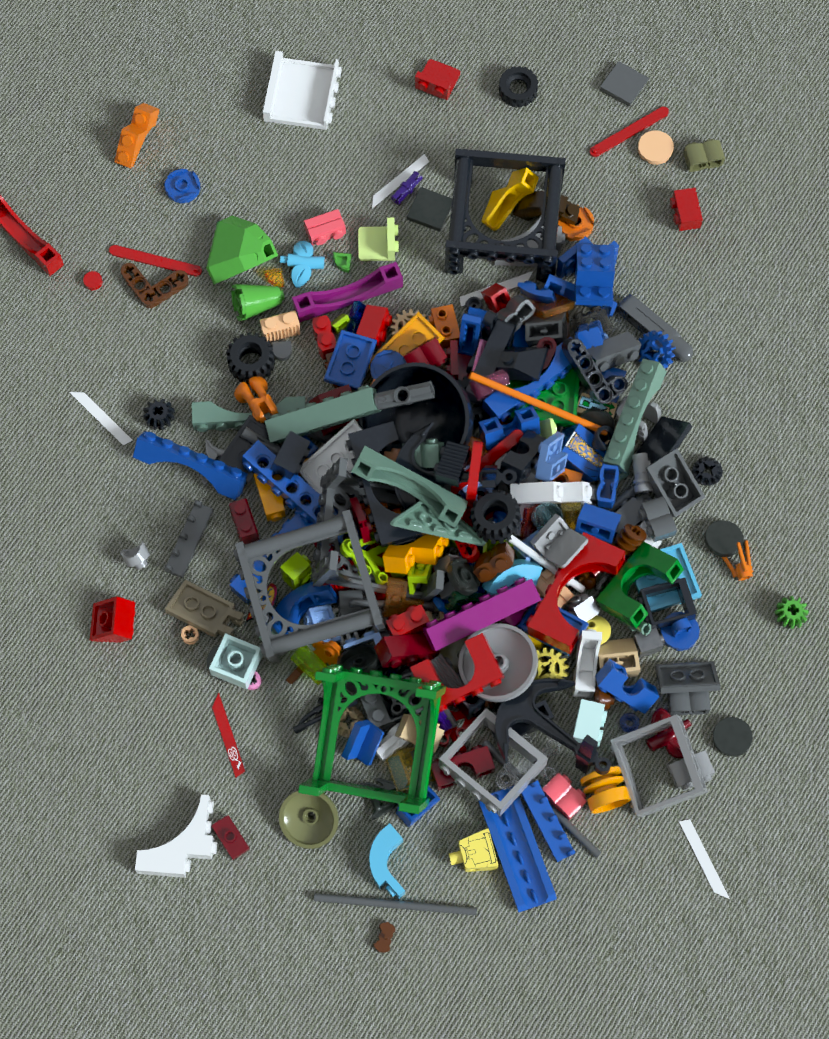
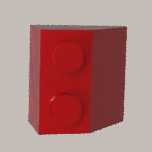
(112, 620)

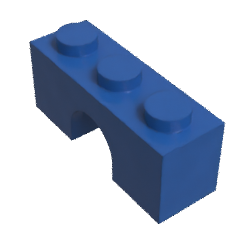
(493, 432)
(637, 696)

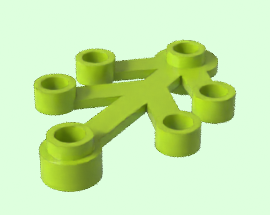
(371, 559)

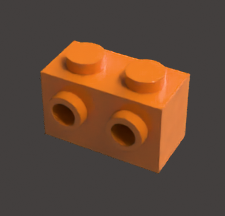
(445, 322)

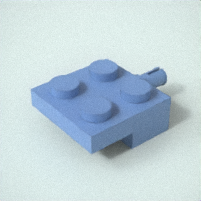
(551, 458)

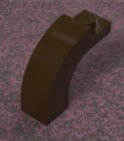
(532, 206)

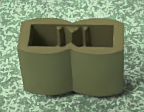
(704, 155)

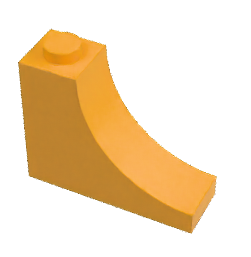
(272, 505)

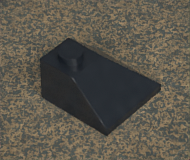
(523, 362)

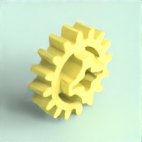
(555, 659)

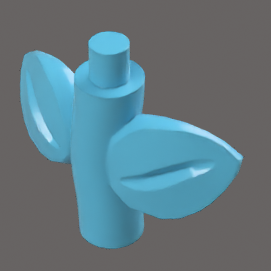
(302, 262)

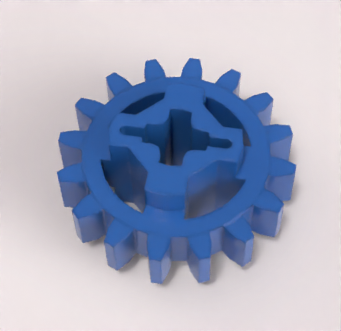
(658, 342)

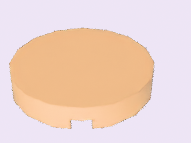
(655, 147)

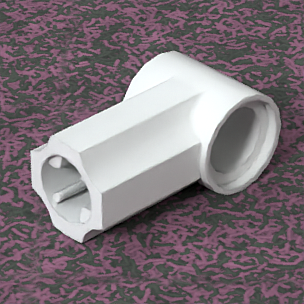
(390, 744)

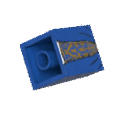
(581, 455)

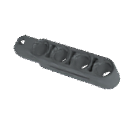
(646, 320)

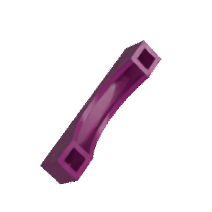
(318, 303)

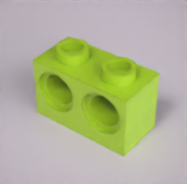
(296, 570)

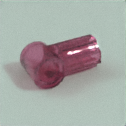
(482, 391)

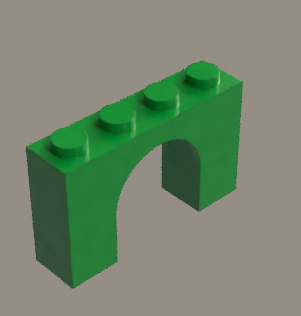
(644, 561)

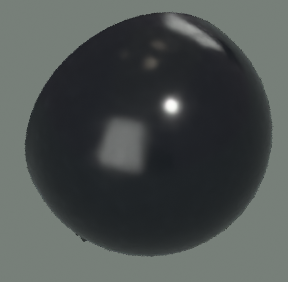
(448, 410)

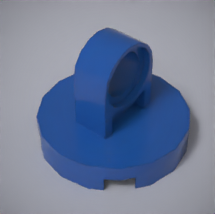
(680, 634)

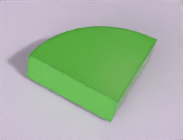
(342, 261)

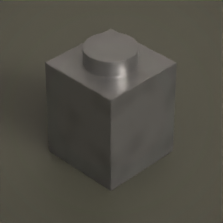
(649, 643)

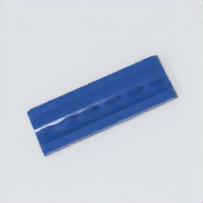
(519, 854)

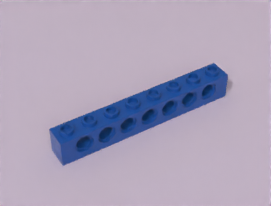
(260, 453)

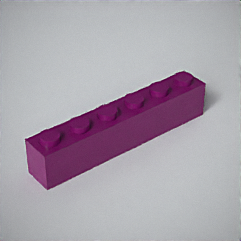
(481, 614)

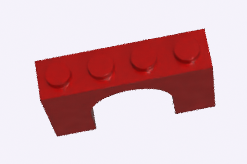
(486, 672)

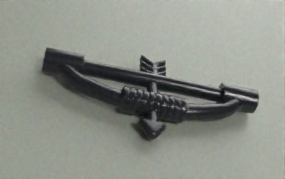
(316, 710)

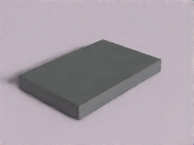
(687, 677)

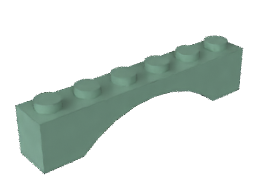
(645, 385)
(210, 416)
(378, 468)

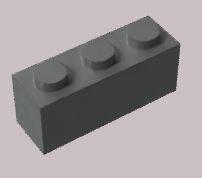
(615, 351)

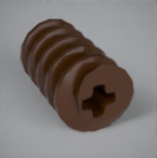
(629, 539)

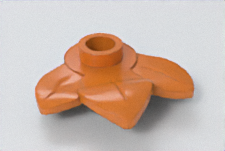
(327, 651)

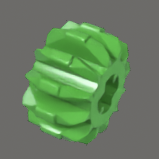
(797, 609)

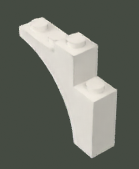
(554, 492)
(173, 856)

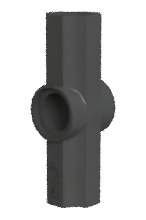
(415, 394)

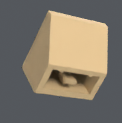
(622, 652)

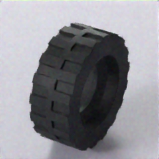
(518, 73)

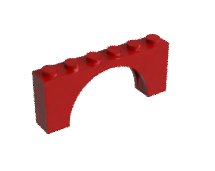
(548, 621)

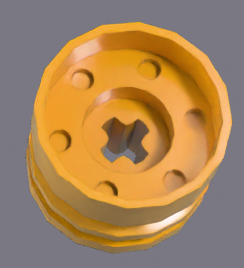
(606, 793)

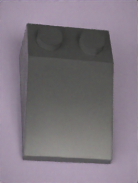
(675, 482)

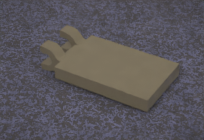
(204, 610)

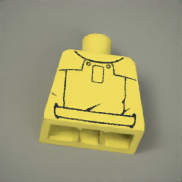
(476, 853)

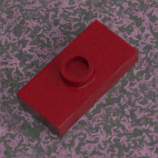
(230, 837)

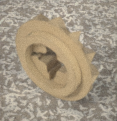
(355, 715)

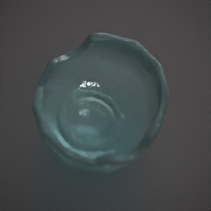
(544, 513)

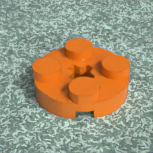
(580, 231)

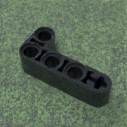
(590, 368)

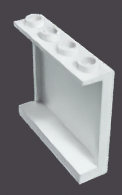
(301, 92)

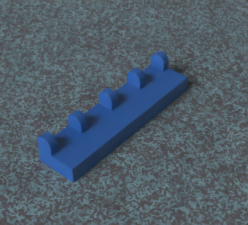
(567, 290)
(547, 821)

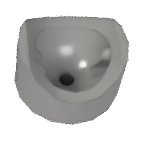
(136, 556)

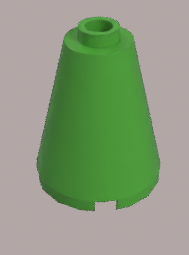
(255, 299)

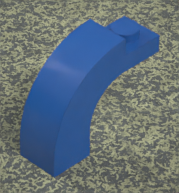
(300, 600)

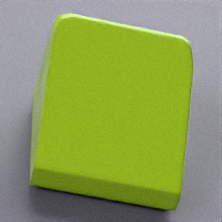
(340, 323)

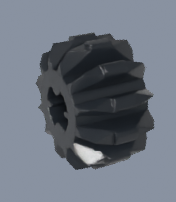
(162, 408)

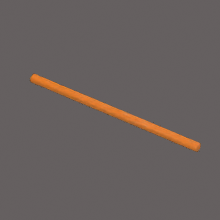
(535, 402)

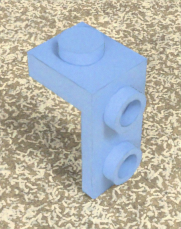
(369, 636)

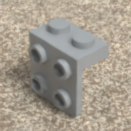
(558, 542)

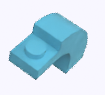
(519, 569)
(382, 847)

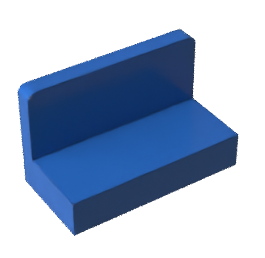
(363, 742)

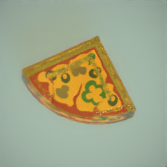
(274, 277)

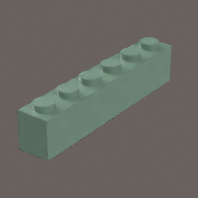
(322, 415)

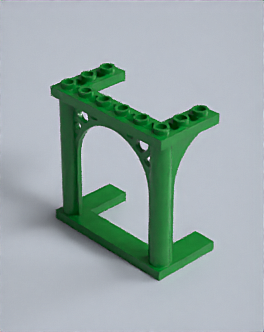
(334, 681)

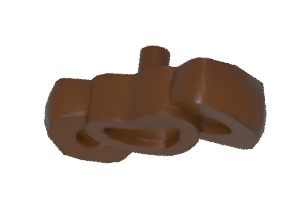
(586, 580)
(383, 944)

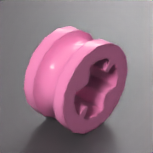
(258, 682)

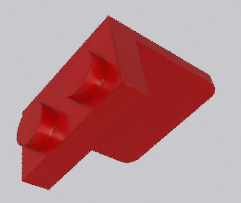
(437, 79)

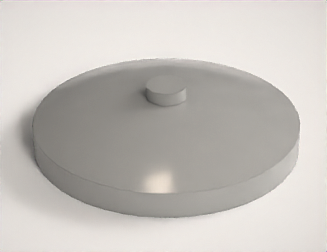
(515, 657)

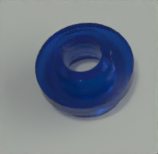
(632, 717)

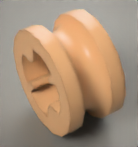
(189, 629)

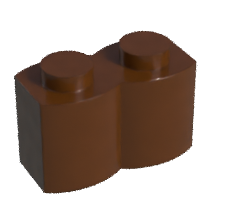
(494, 561)

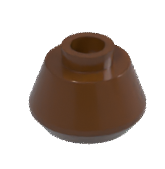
(603, 698)

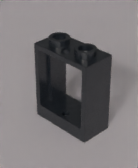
(685, 598)

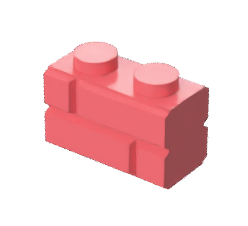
(325, 227)

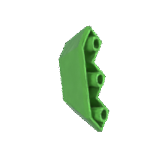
(237, 248)

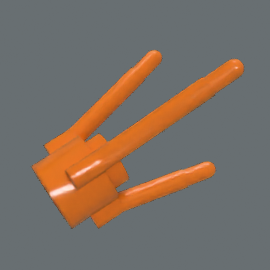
(744, 569)

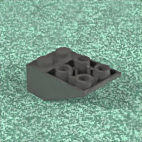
(385, 710)

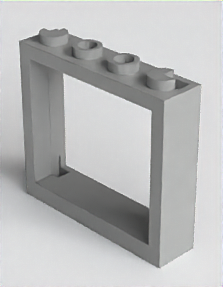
(687, 752)
(475, 789)

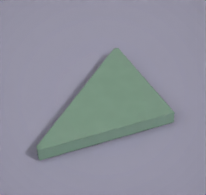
(423, 520)

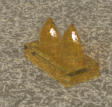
(571, 512)

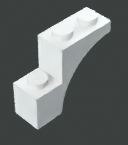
(586, 663)

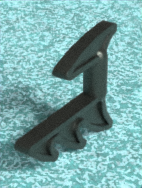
(378, 809)

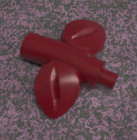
(666, 737)

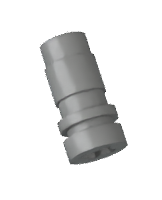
(641, 481)

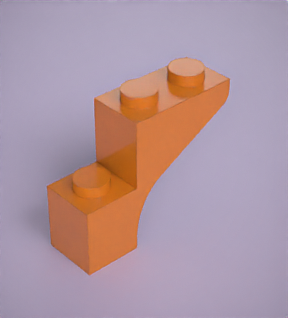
(133, 135)

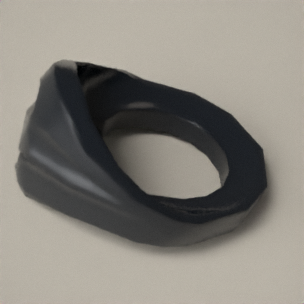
(597, 443)

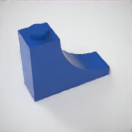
(471, 331)

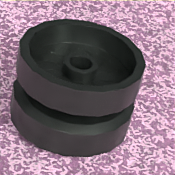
(363, 657)

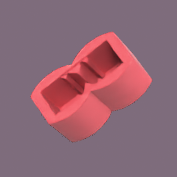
(564, 796)

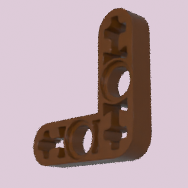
(149, 290)

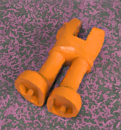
(260, 405)

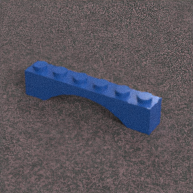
(502, 405)
(224, 478)
(237, 585)

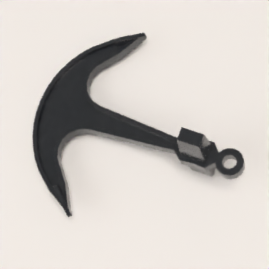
(488, 476)
(524, 710)

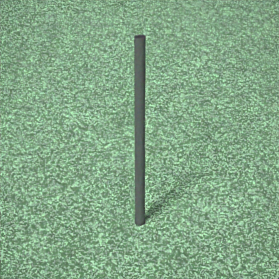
(561, 818)
(395, 904)

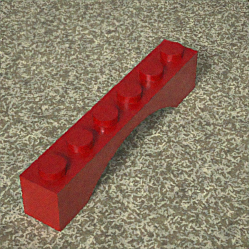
(31, 243)

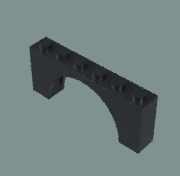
(378, 439)

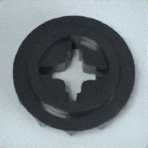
(706, 478)

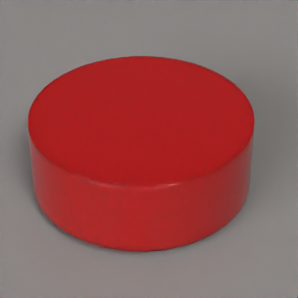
(92, 280)

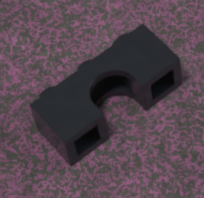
(525, 456)

